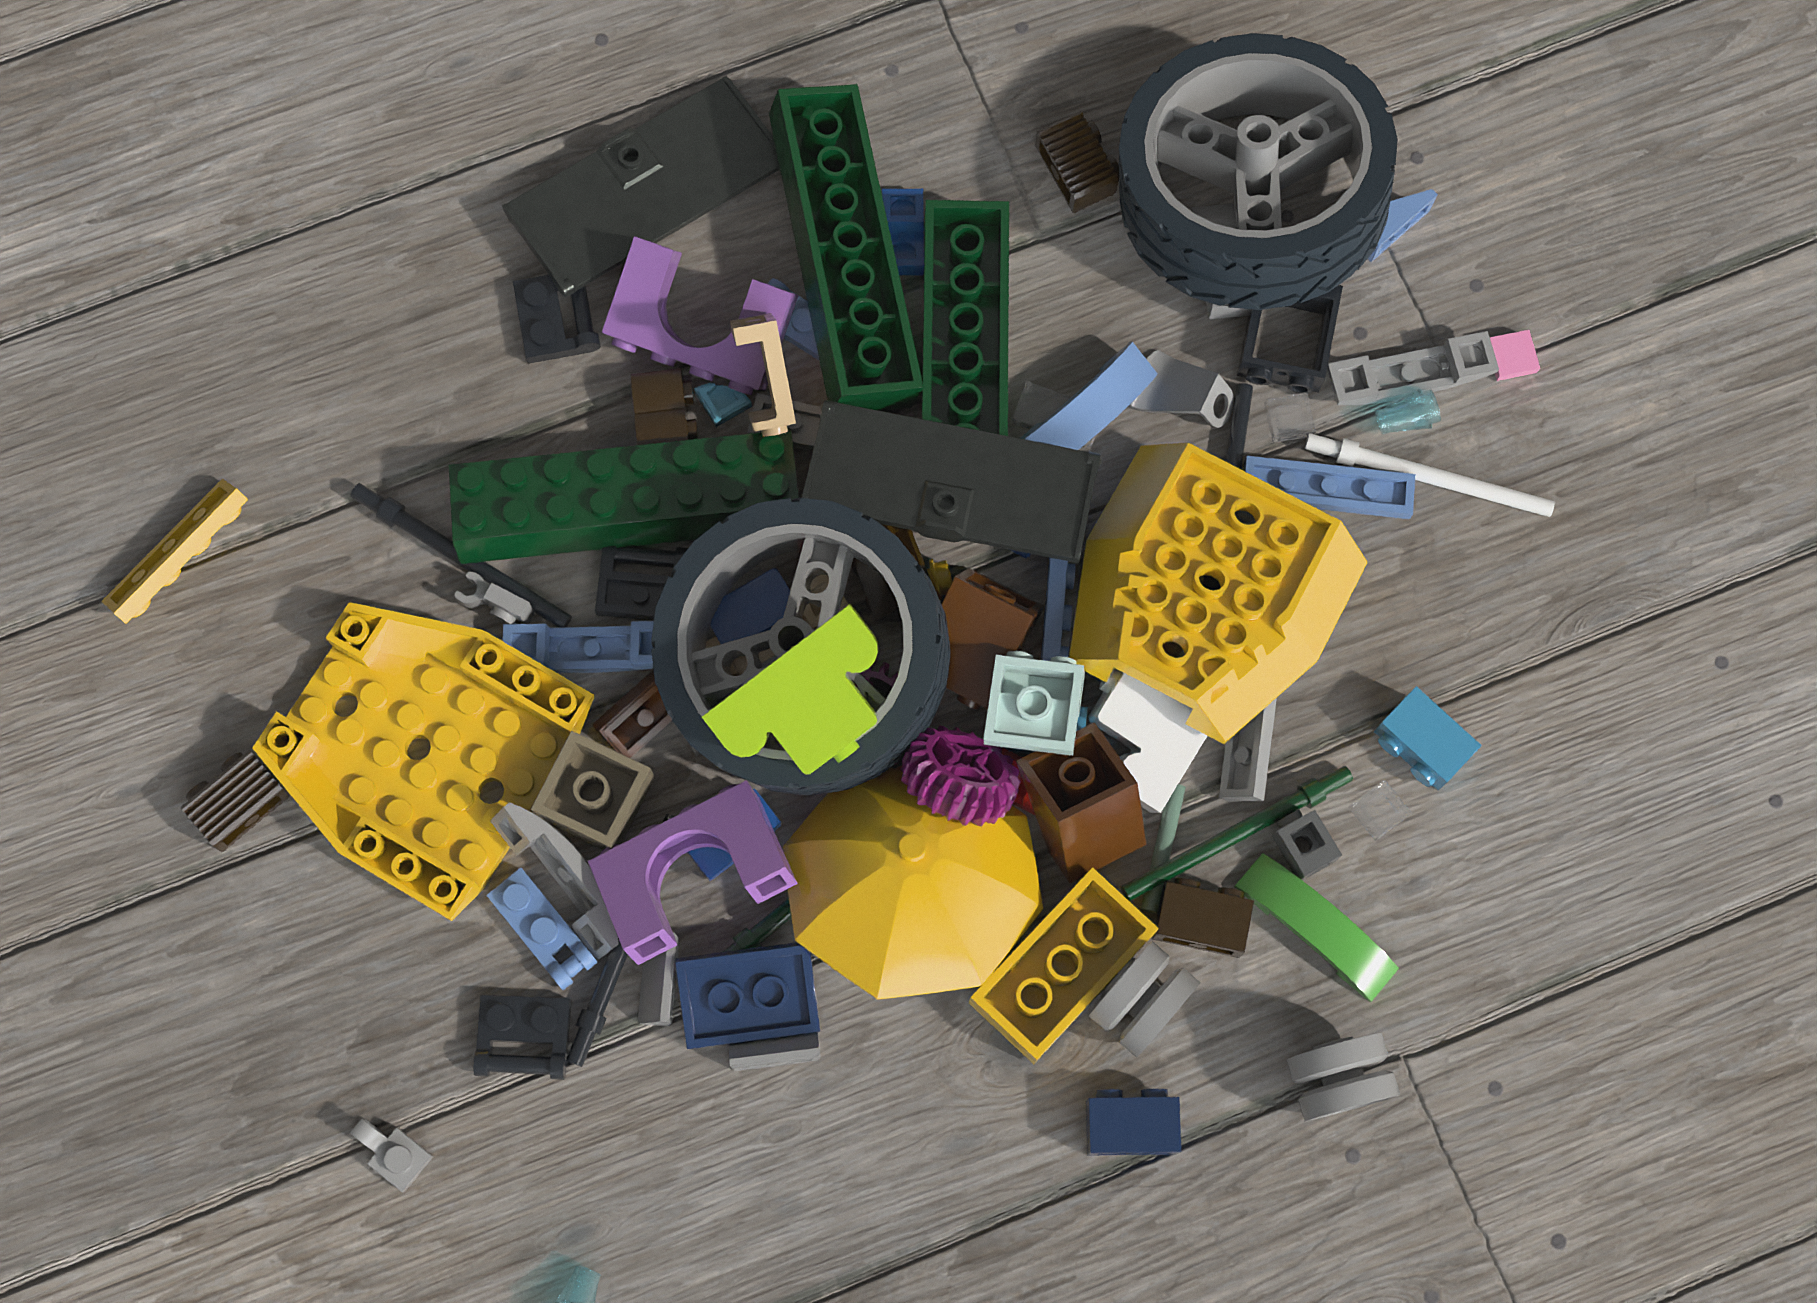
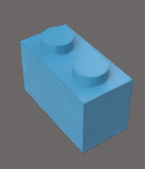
(1426, 739)

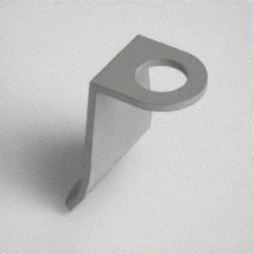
(1184, 389)

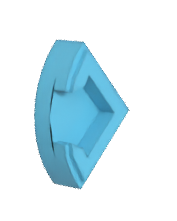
(722, 402)

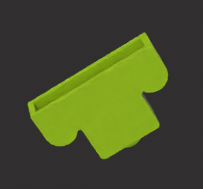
(804, 698)

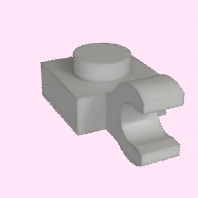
(503, 604)
(396, 1157)

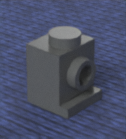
(1321, 850)

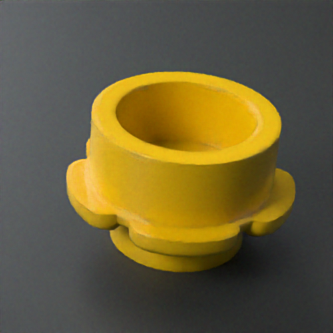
(940, 577)

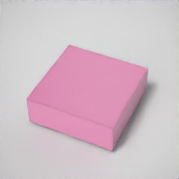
(1515, 355)

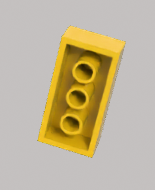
(1063, 965)

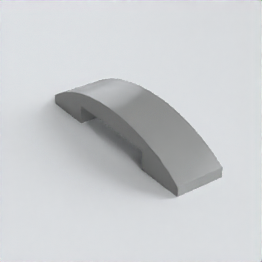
(1393, 377)
(569, 869)

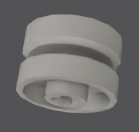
(1143, 998)
(1342, 1075)

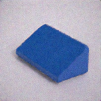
(751, 607)

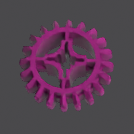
(960, 776)

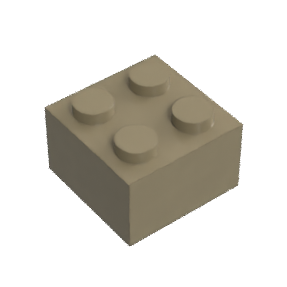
(593, 792)

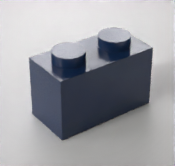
(1133, 1124)

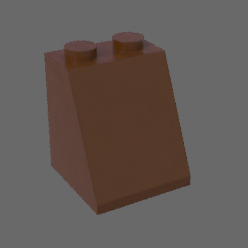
(983, 623)
(1084, 804)

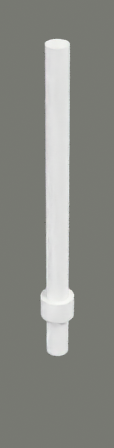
(1349, 452)

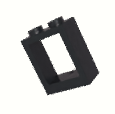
(1295, 378)

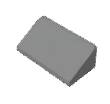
(658, 988)
(774, 1051)

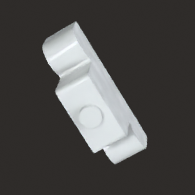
(1153, 731)

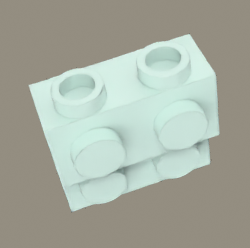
(1034, 703)

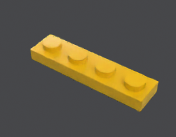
(166, 559)

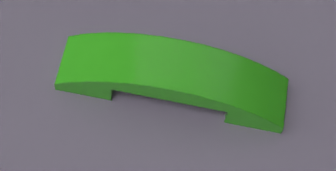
(1319, 925)

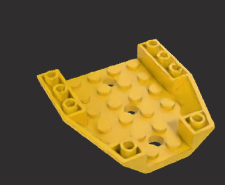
(1241, 643)
(415, 678)

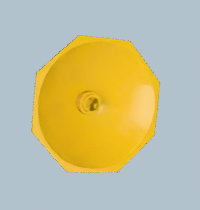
(907, 895)

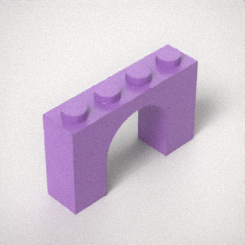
(641, 320)
(634, 870)

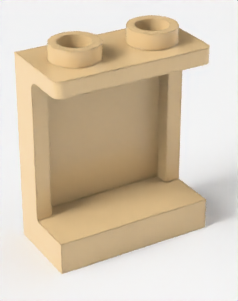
(765, 330)

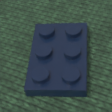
(747, 995)

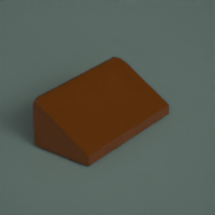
(634, 718)

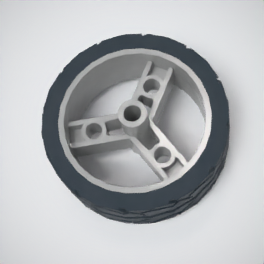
(1331, 116)
(829, 538)

